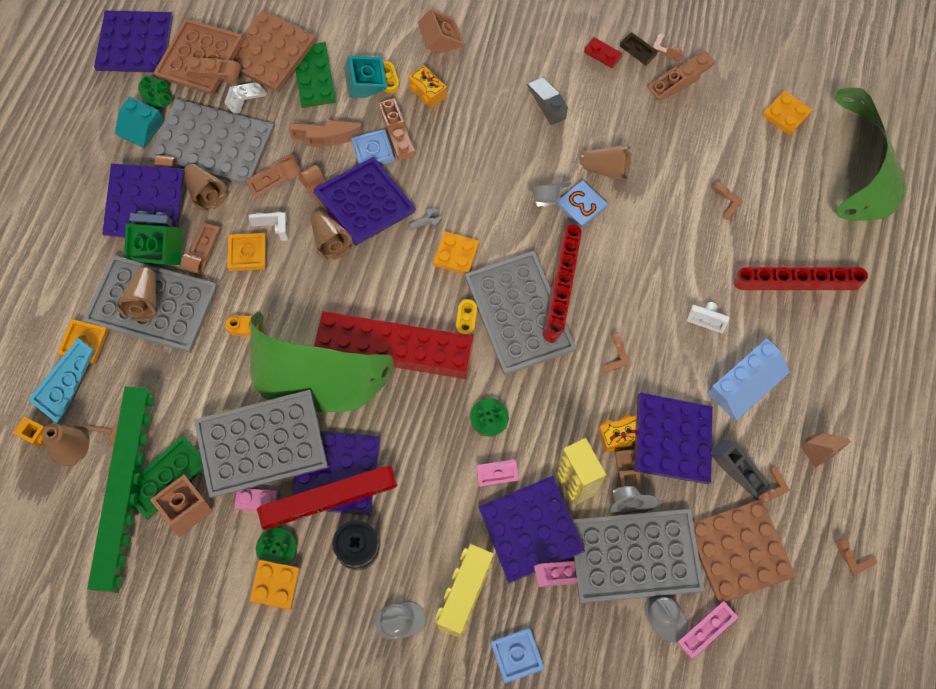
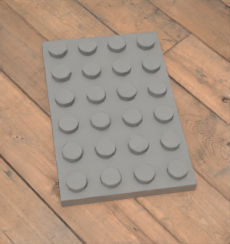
(213, 140)
(180, 305)
(513, 309)
(260, 443)
(637, 556)

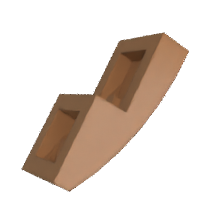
(625, 469)

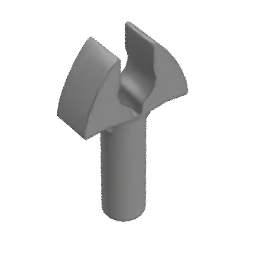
(427, 220)

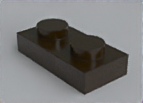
(638, 48)

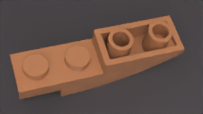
(681, 77)
(396, 129)
(331, 134)

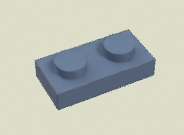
(145, 218)

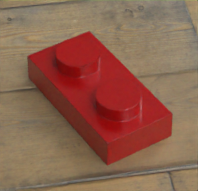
(603, 52)

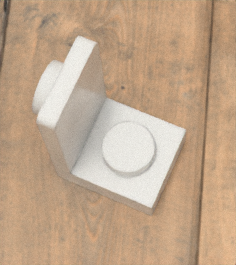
(239, 93)
(276, 218)

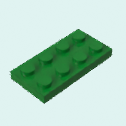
(315, 78)
(173, 463)

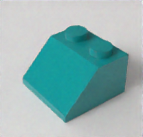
(364, 76)
(137, 122)

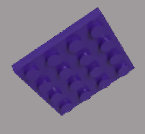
(133, 40)
(141, 189)
(364, 200)
(673, 438)
(346, 457)
(531, 529)

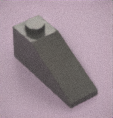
(548, 100)
(740, 467)

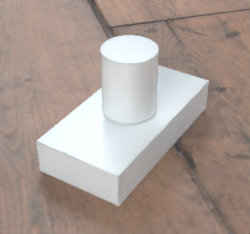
(708, 317)

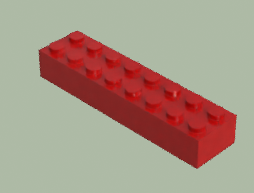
(409, 345)

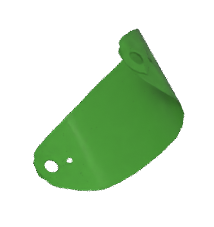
(889, 185)
(336, 378)

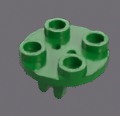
(155, 92)
(480, 419)
(268, 543)

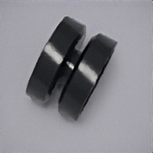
(351, 534)

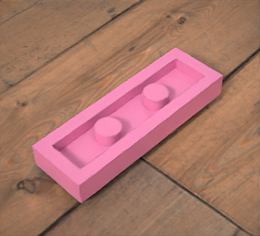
(555, 573)
(707, 630)

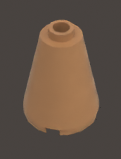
(608, 161)
(204, 188)
(329, 236)
(139, 296)
(65, 444)

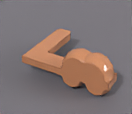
(670, 52)
(725, 192)
(622, 354)
(783, 488)
(843, 546)

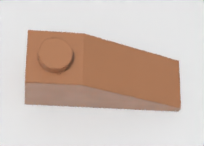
(823, 447)

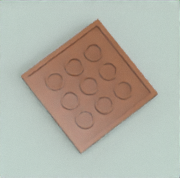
(200, 41)
(272, 50)
(741, 552)

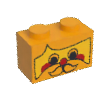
(427, 86)
(618, 433)

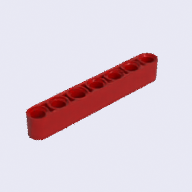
(569, 241)
(808, 274)
(326, 497)

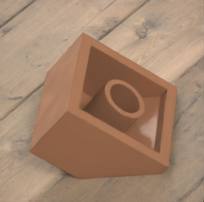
(440, 32)
(181, 505)

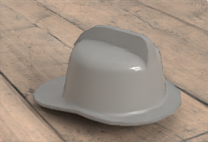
(548, 194)
(631, 499)
(666, 618)
(400, 620)

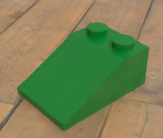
(153, 244)

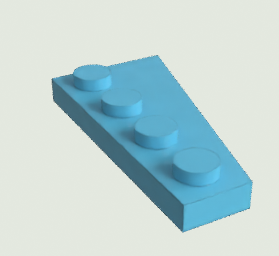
(61, 383)

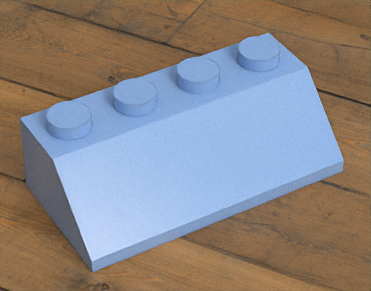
(750, 380)

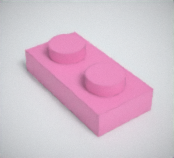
(497, 472)
(253, 498)

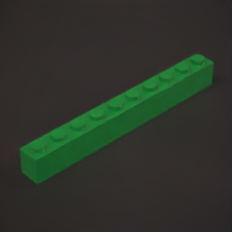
(121, 490)

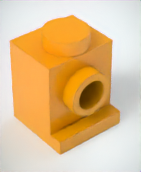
(30, 432)

